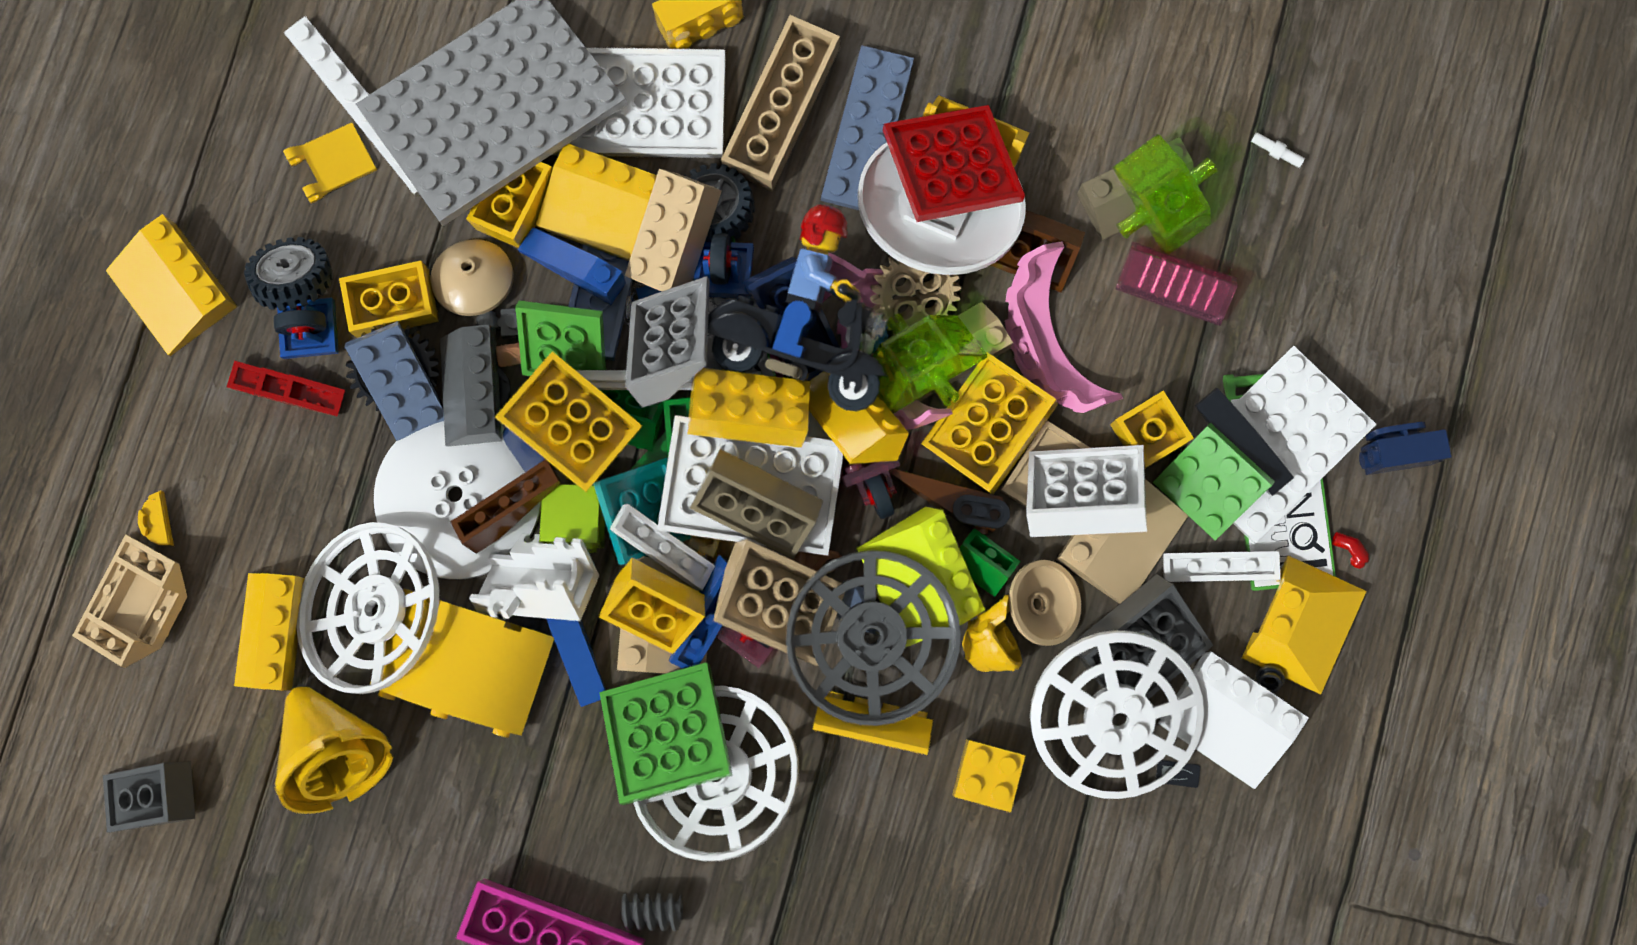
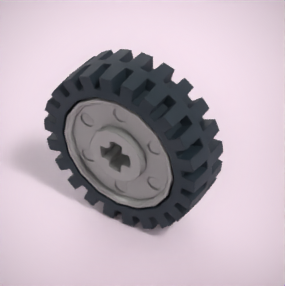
(288, 273)

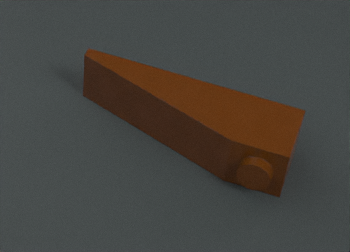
(943, 495)
(504, 508)

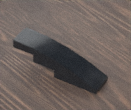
(1232, 424)

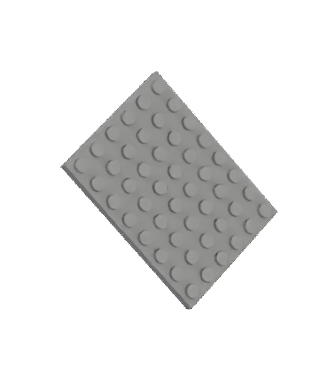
(490, 106)

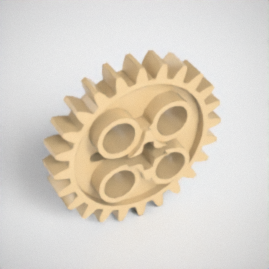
(914, 281)

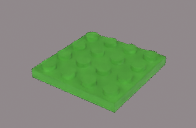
(665, 734)

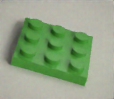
(567, 331)
(1213, 481)

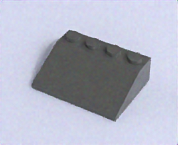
(1153, 611)

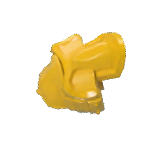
(989, 641)

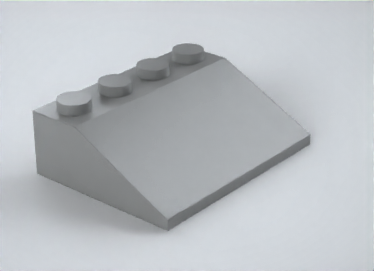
(667, 341)

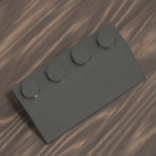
(470, 386)

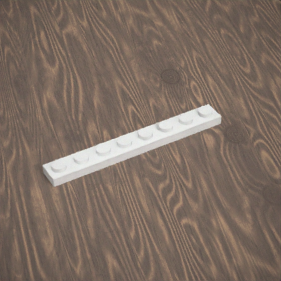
(339, 81)

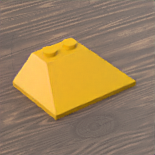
(1305, 624)

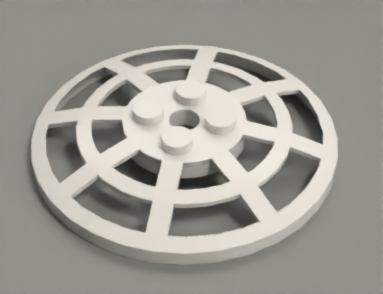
(359, 605)
(1113, 700)
(731, 789)

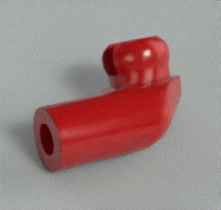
(1354, 546)

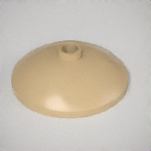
(473, 290)
(1055, 601)

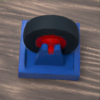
(725, 266)
(307, 329)

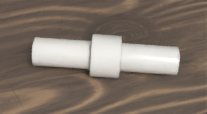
(1278, 150)

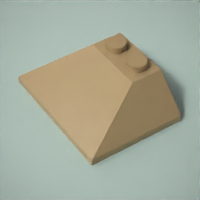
(133, 604)

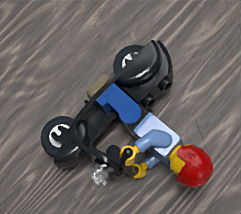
(748, 331)

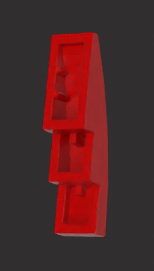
(285, 388)

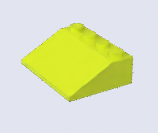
(931, 543)

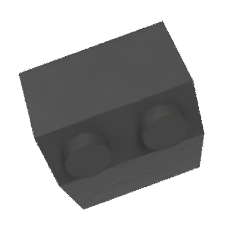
(149, 796)

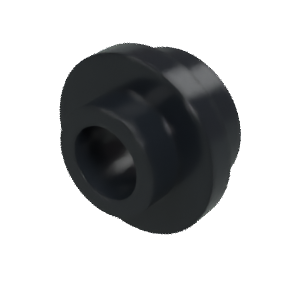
(1271, 684)

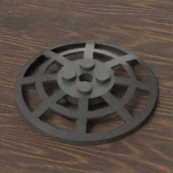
(885, 650)

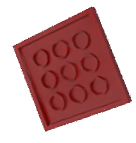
(953, 163)

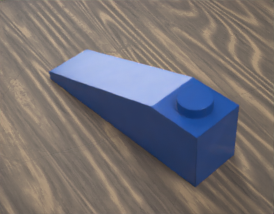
(574, 265)
(698, 642)
(578, 659)

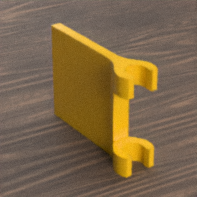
(334, 160)

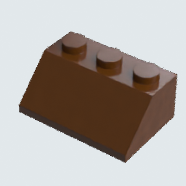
(1040, 231)

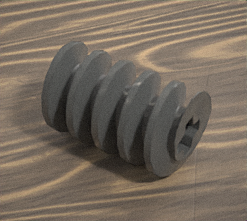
(652, 912)

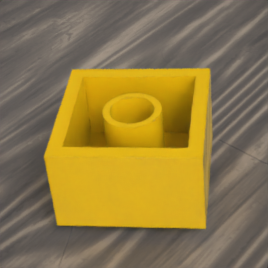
(1155, 427)
(988, 775)

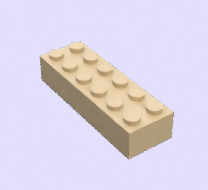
(781, 102)

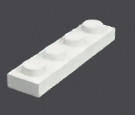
(662, 547)
(1221, 566)

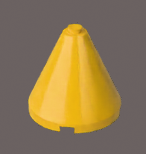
(326, 754)

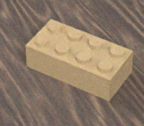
(672, 231)

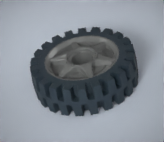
(735, 201)

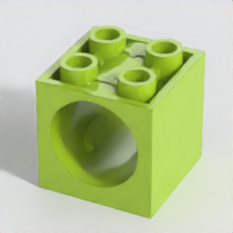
(572, 515)

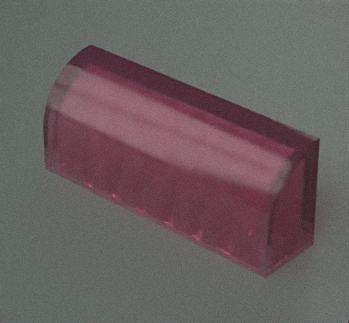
(1176, 283)

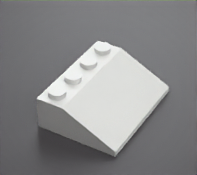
(1086, 491)
(1242, 723)

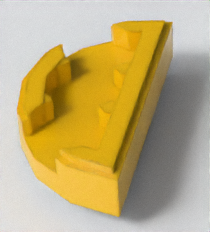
(154, 520)

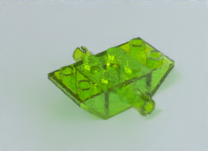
(1164, 194)
(925, 359)

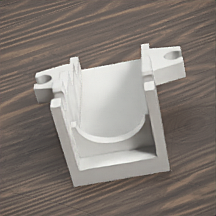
(539, 580)

